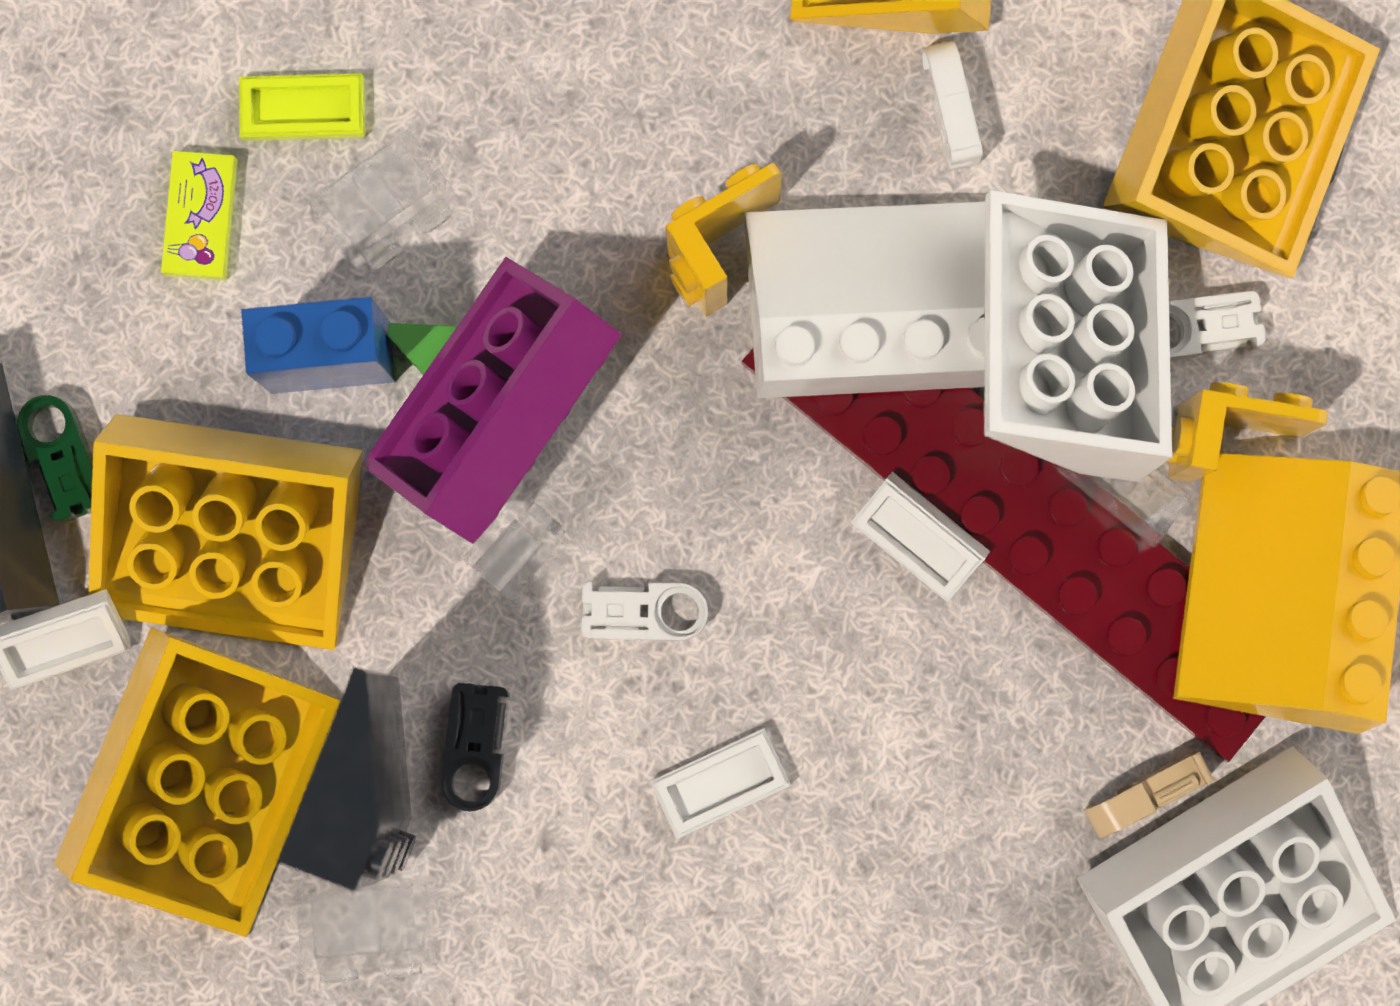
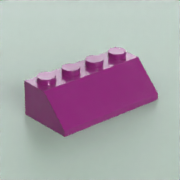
(491, 400)

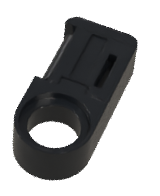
(472, 736)

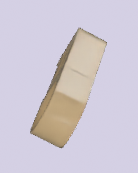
(1149, 794)

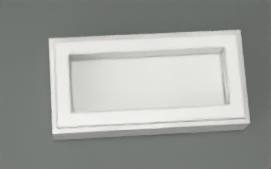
(920, 537)
(61, 639)
(720, 783)

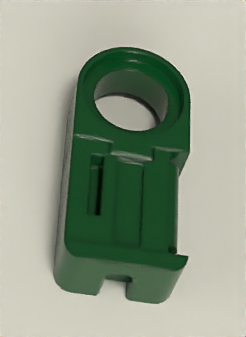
(63, 462)

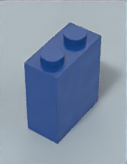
(317, 345)

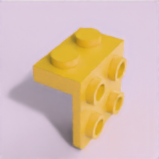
(701, 222)
(1203, 417)

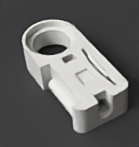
(952, 106)
(1216, 323)
(636, 614)

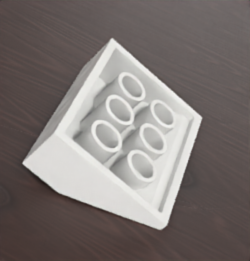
(867, 298)
(1077, 335)
(1240, 891)

